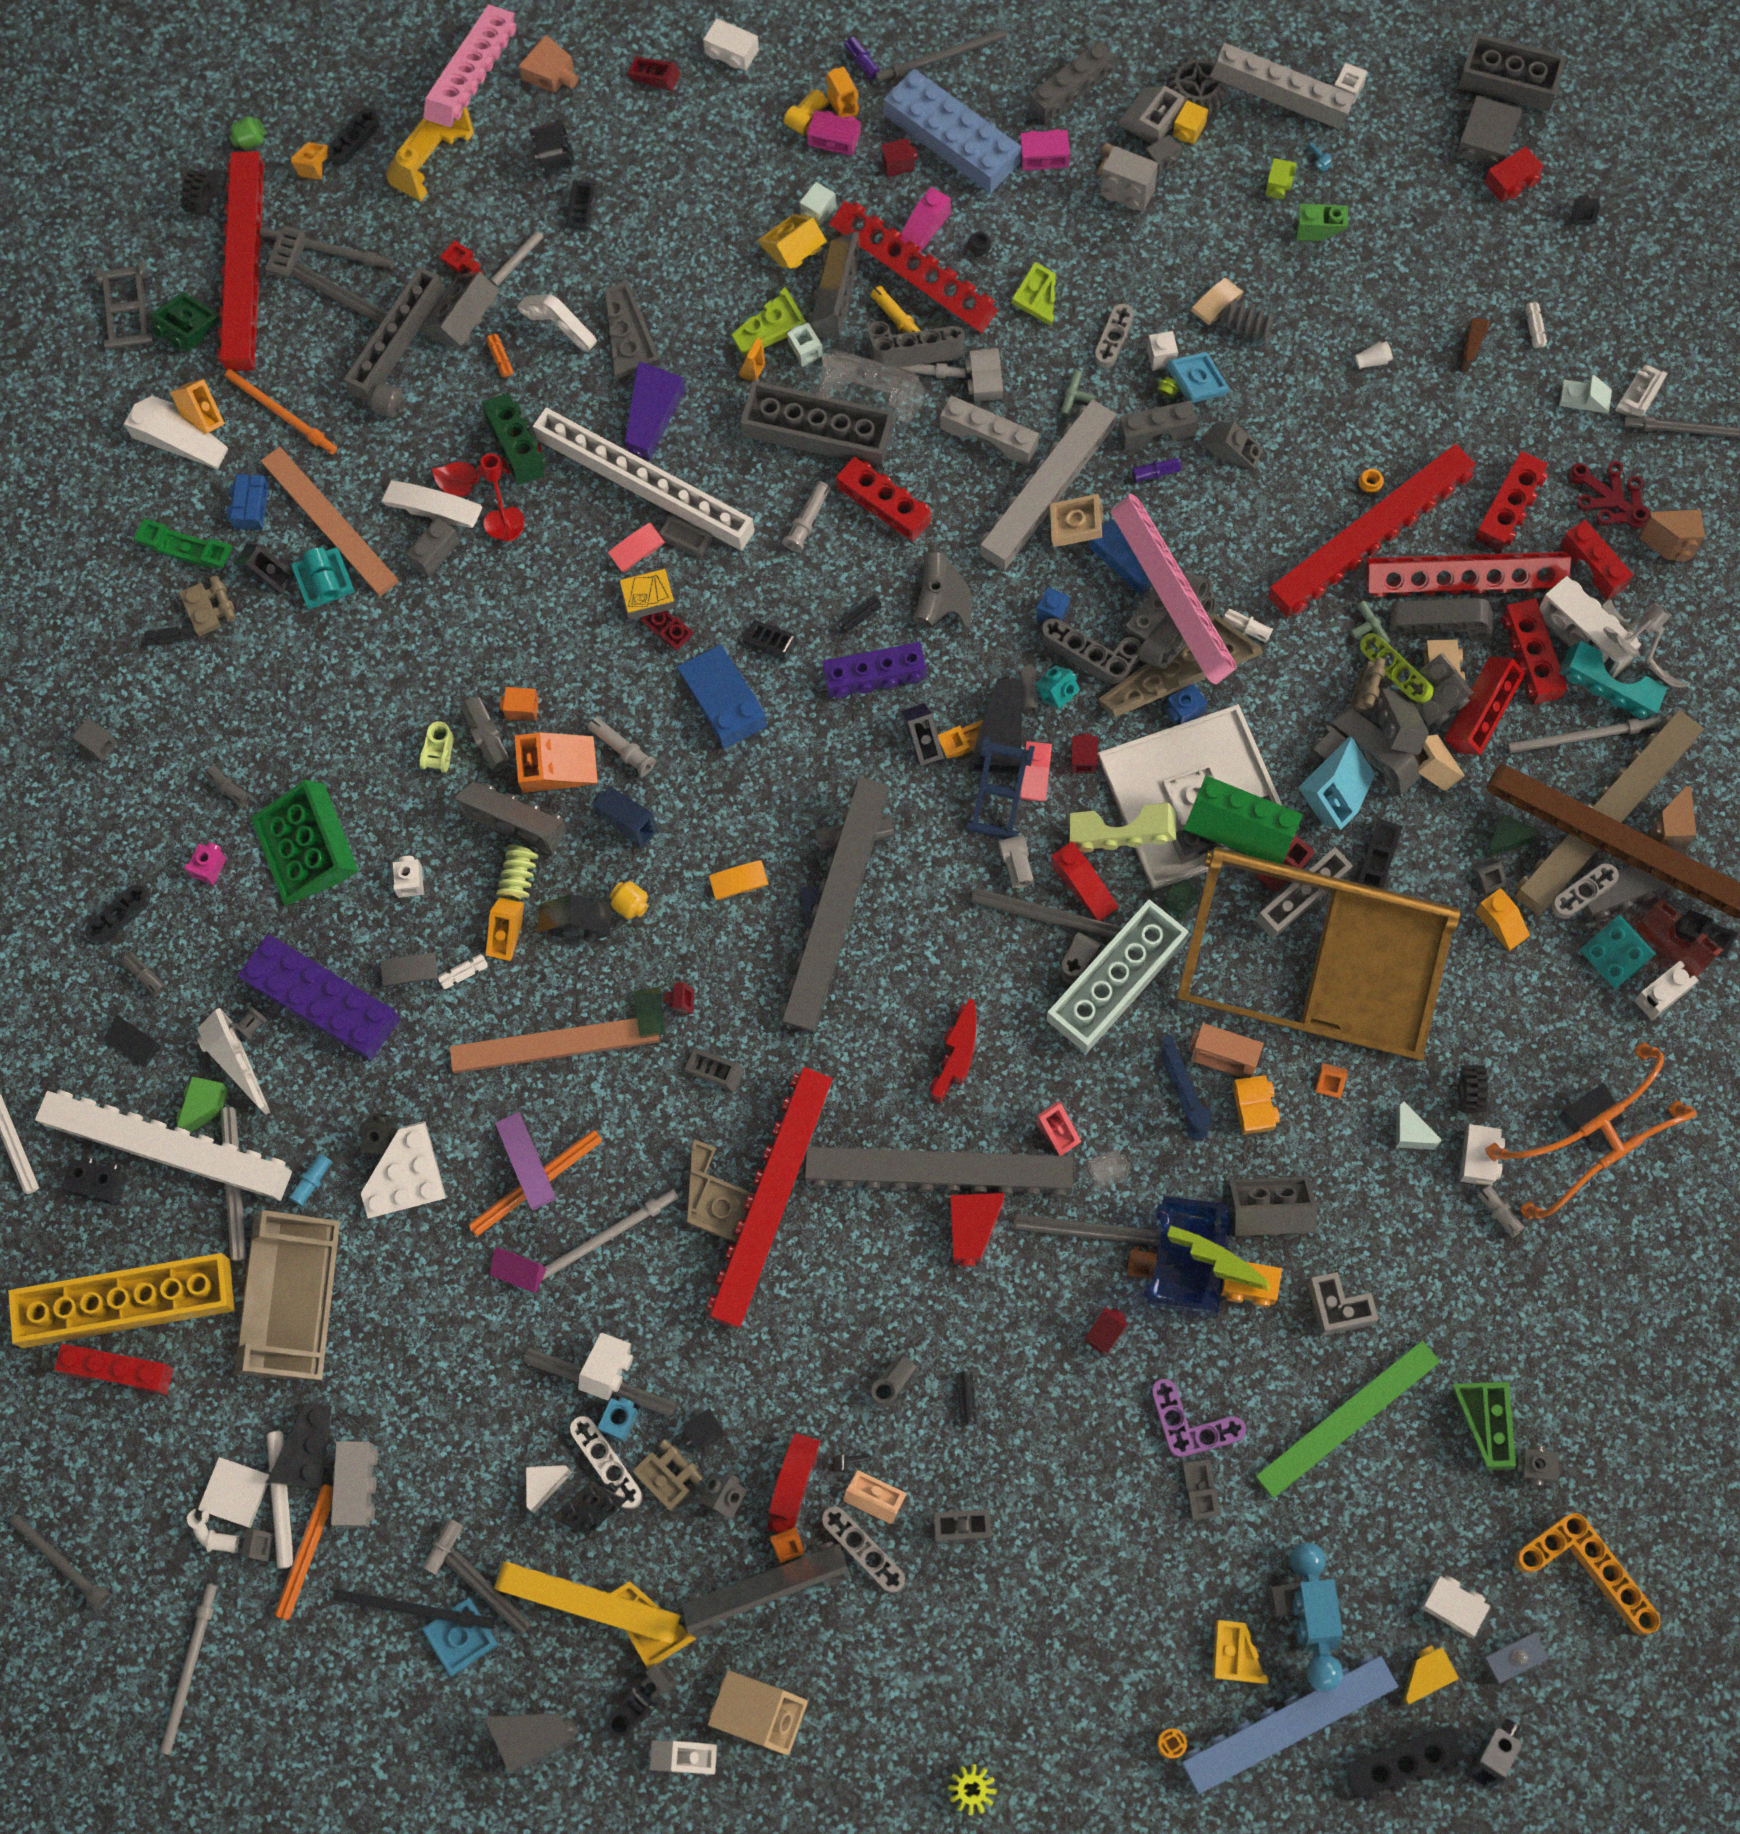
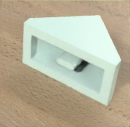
(1413, 1131)

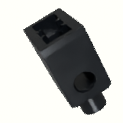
(1588, 1108)
(1495, 1755)

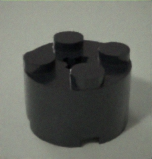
(552, 147)

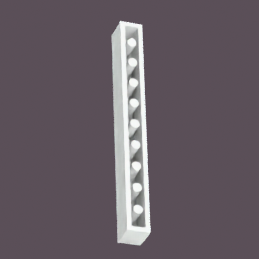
(644, 479)
(164, 1145)

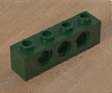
(513, 438)

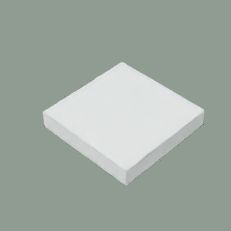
(234, 1492)

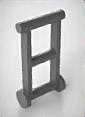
(104, 280)

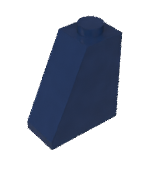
(625, 816)

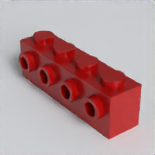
(1486, 706)

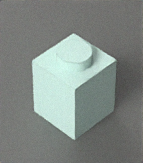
(818, 203)

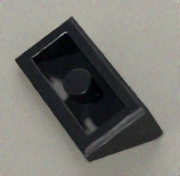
(132, 1041)

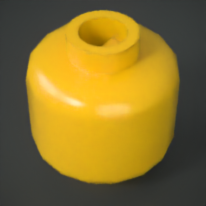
(629, 900)

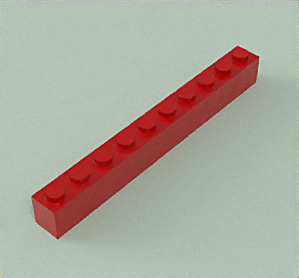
(241, 261)
(1371, 531)
(769, 1198)

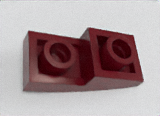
(668, 629)

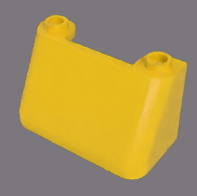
(404, 167)

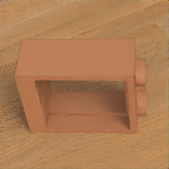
(1225, 1051)

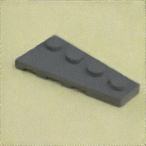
(628, 332)

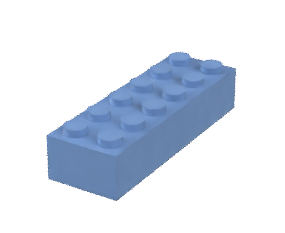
(952, 130)

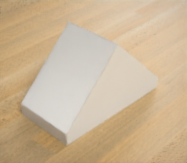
(542, 1483)

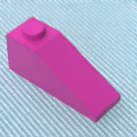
(926, 219)

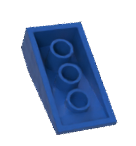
(723, 696)

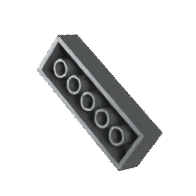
(817, 423)

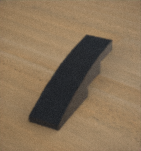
(1380, 854)

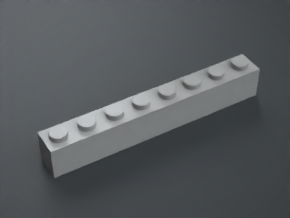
(1048, 484)

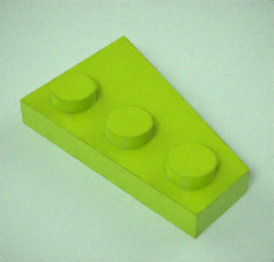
(770, 324)

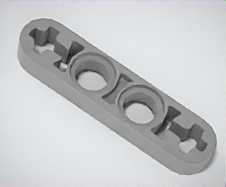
(860, 1552)

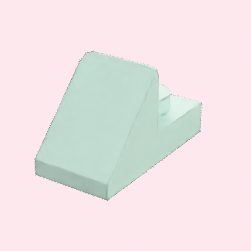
(1586, 396)

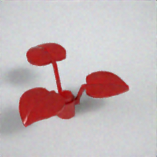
(458, 481)

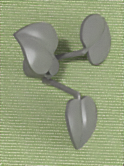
(1650, 621)

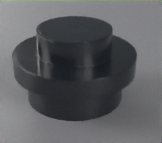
(979, 243)

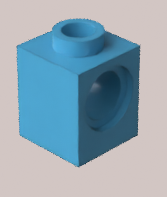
(622, 1430)

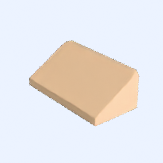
(874, 1497)

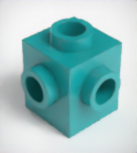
(1057, 686)

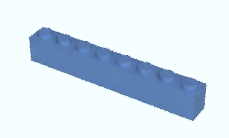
(1287, 1725)

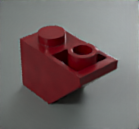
(1297, 857)
(1107, 1331)

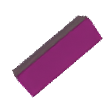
(516, 1270)

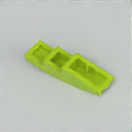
(1226, 1264)

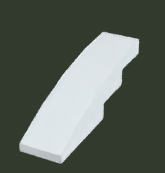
(432, 504)

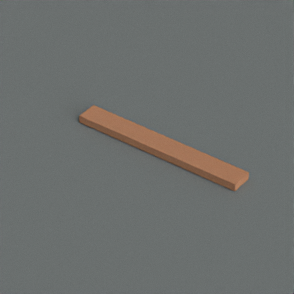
(329, 521)
(547, 1045)

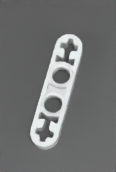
(609, 1460)

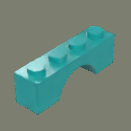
(1585, 667)

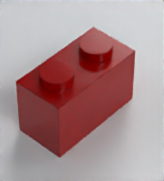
(1514, 175)

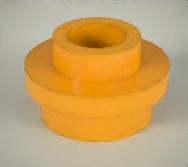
(1374, 475)

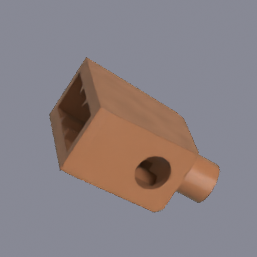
(548, 67)

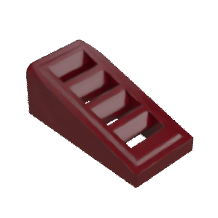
(668, 74)

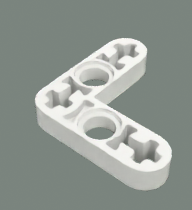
(549, 307)

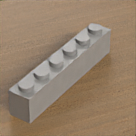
(1282, 86)

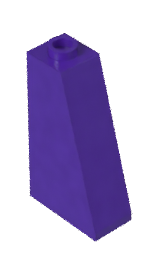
(652, 406)

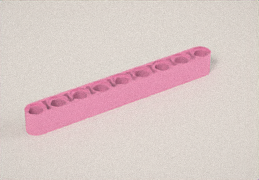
(1173, 589)

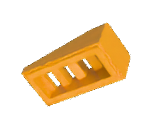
(753, 362)

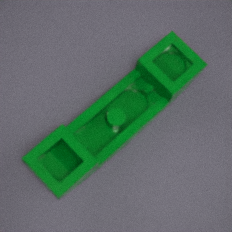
(182, 546)

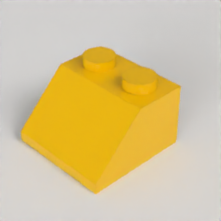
(793, 240)

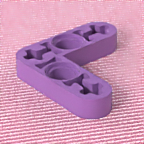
(1191, 1435)

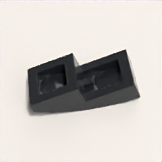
(1695, 924)

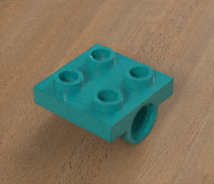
(322, 576)
(1617, 952)

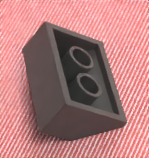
(460, 309)
(1273, 1206)

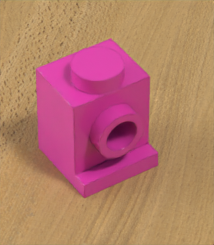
(210, 869)

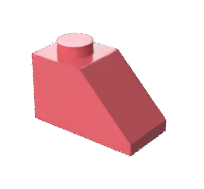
(1036, 777)

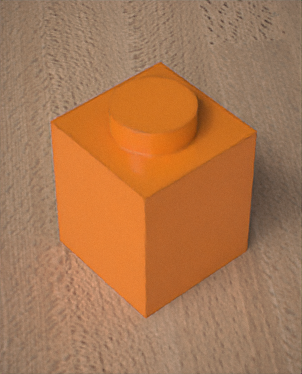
(520, 704)

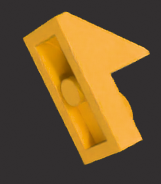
(309, 160)

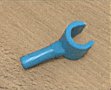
(1323, 160)

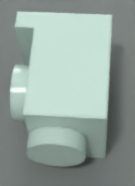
(805, 344)

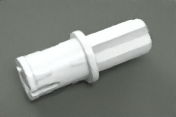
(1247, 625)

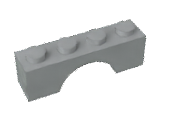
(1011, 438)

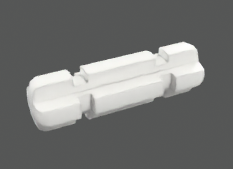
(1535, 325)
(462, 971)

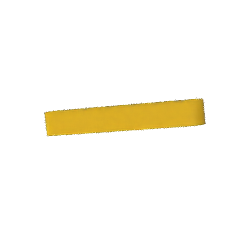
(587, 1602)

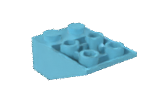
(1339, 785)

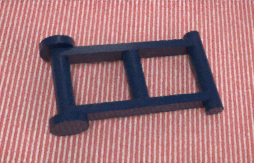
(987, 750)
(1198, 1116)

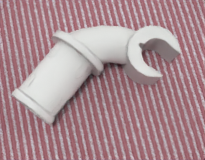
(210, 1539)

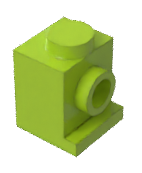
(1280, 178)

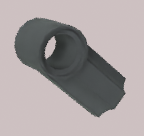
(893, 1379)

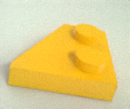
(1235, 1655)

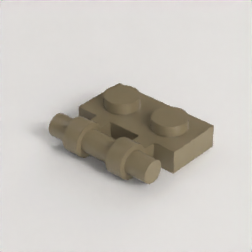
(200, 609)
(1367, 685)
(662, 1481)

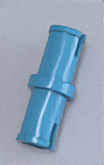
(310, 1180)

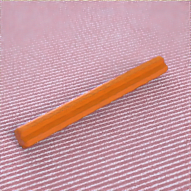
(305, 1553)

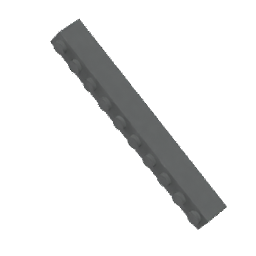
(836, 904)
(939, 1171)

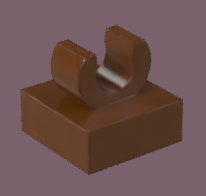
(1142, 1263)

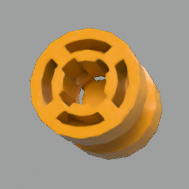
(1168, 1746)

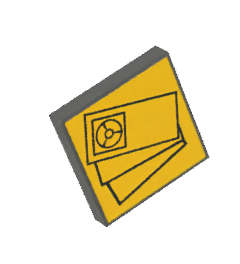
(647, 594)

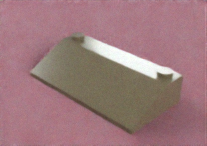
(287, 1296)

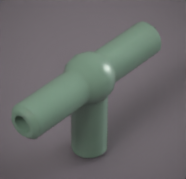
(1071, 394)
(1373, 623)

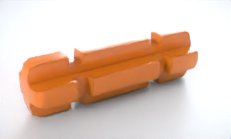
(499, 355)

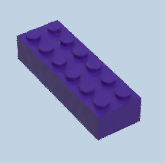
(319, 997)

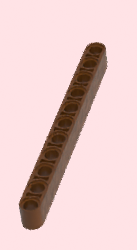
(1616, 839)

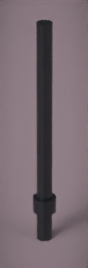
(465, 1618)

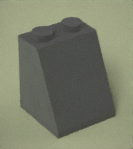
(531, 1738)

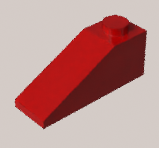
(1083, 881)

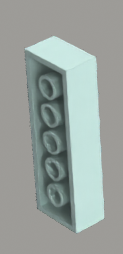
(1117, 976)

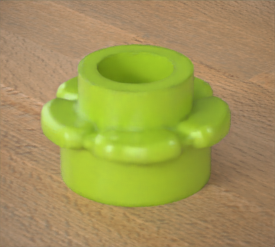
(1168, 387)

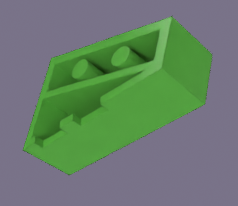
(1490, 1421)

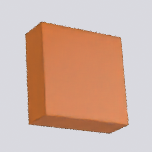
(787, 1545)

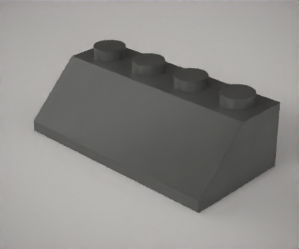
(835, 286)
(512, 817)

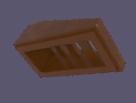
(1474, 337)

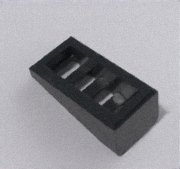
(582, 187)
(781, 635)

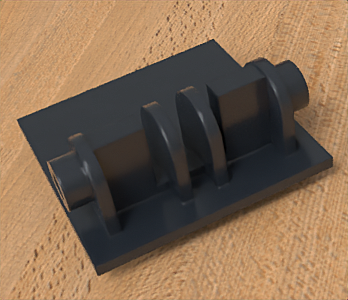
(590, 1507)

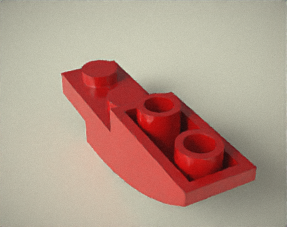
(961, 1044)

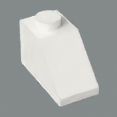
(683, 1757)

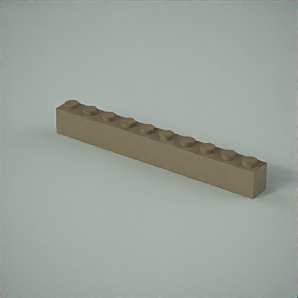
(1616, 802)

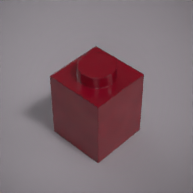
(898, 157)
(1084, 754)

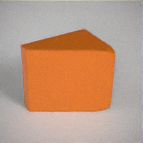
(1331, 1080)

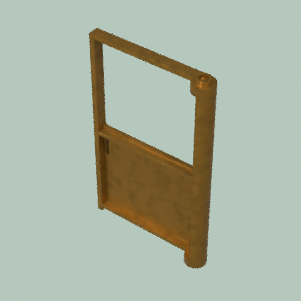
(1373, 963)

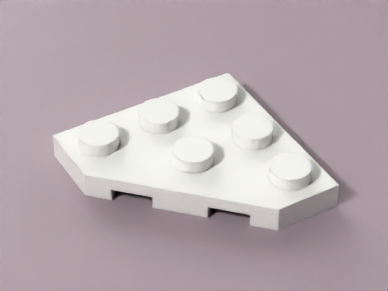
(404, 1174)

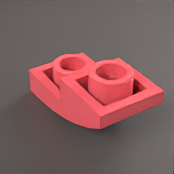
(636, 546)

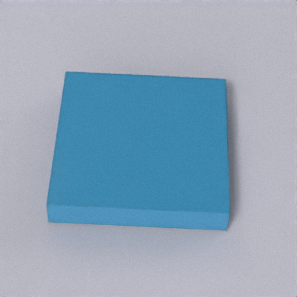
(1197, 377)
(459, 1645)

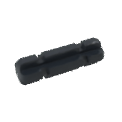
(859, 614)
(169, 635)
(966, 1398)

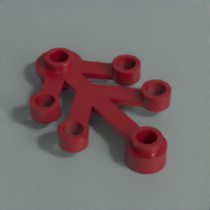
(1612, 498)

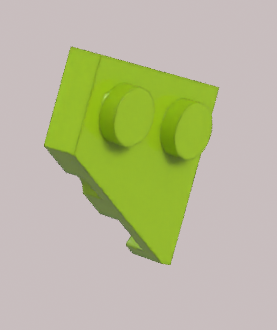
(1037, 293)

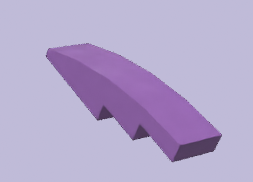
(525, 1161)

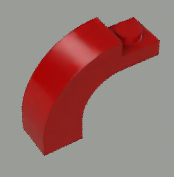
(792, 1483)

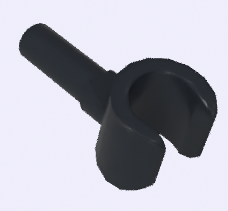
(841, 1461)

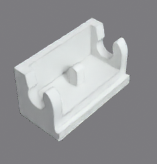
(1641, 392)

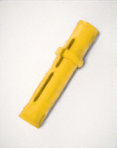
(903, 322)

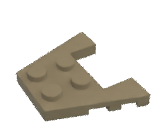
(713, 1202)

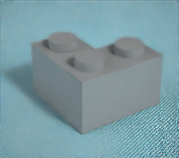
(1335, 1311)

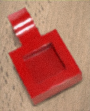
(460, 258)

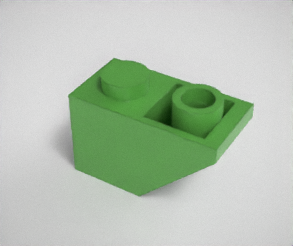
(1320, 221)
(201, 1104)

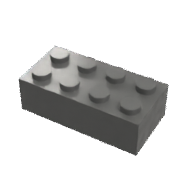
(1512, 72)

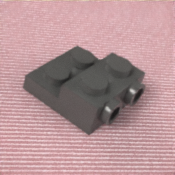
(1448, 690)

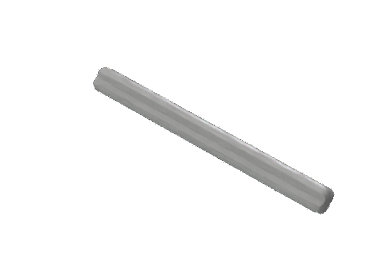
(233, 1194)

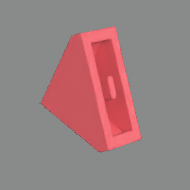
(1058, 1128)

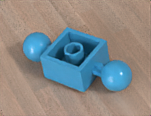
(1318, 1617)

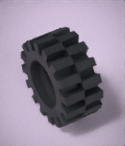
(197, 192)
(1473, 1089)

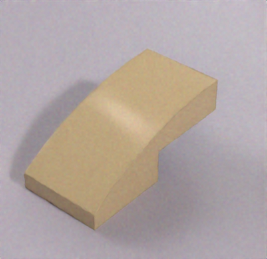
(1215, 301)

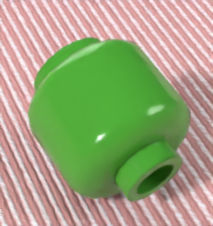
(247, 133)

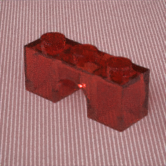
(1659, 927)

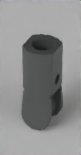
(1029, 691)

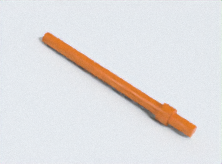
(314, 435)

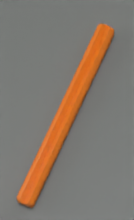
(552, 1170)

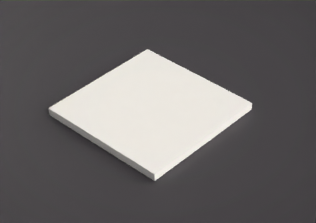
(1171, 770)

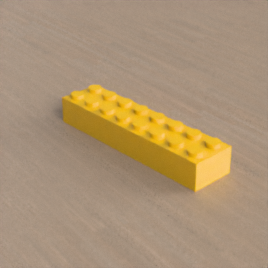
(121, 1300)

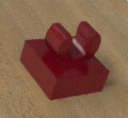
(681, 999)

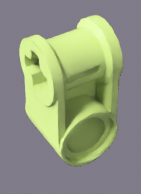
(437, 752)

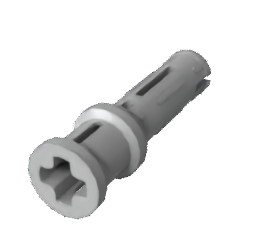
(803, 524)
(629, 752)

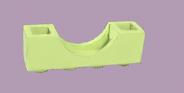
(1153, 825)

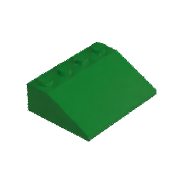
(304, 842)

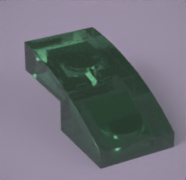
(649, 1012)

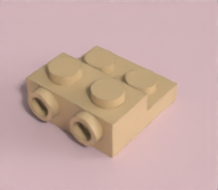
(1076, 520)

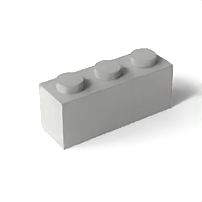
(354, 1485)

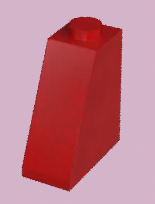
(972, 1225)

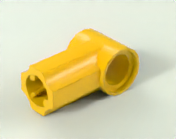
(800, 116)

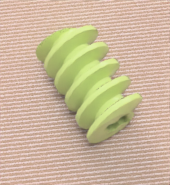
(516, 872)

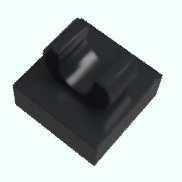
(1585, 210)

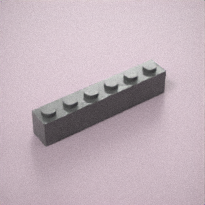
(395, 333)

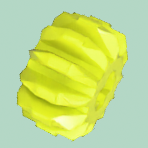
(973, 1799)

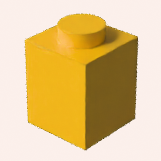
(1190, 122)

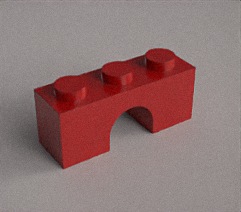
(1608, 571)

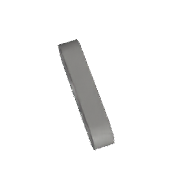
(1113, 326)
(1597, 891)

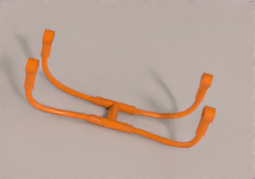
(1677, 1109)

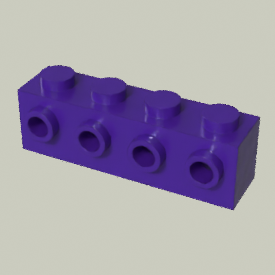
(875, 670)

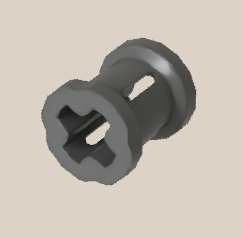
(252, 1014)

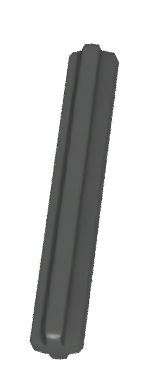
(487, 1592)

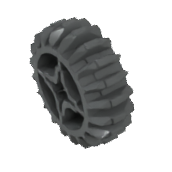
(1184, 78)

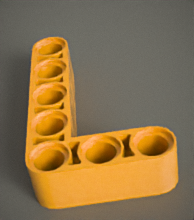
(1594, 1567)

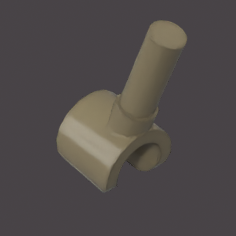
(1105, 152)

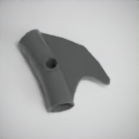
(942, 593)

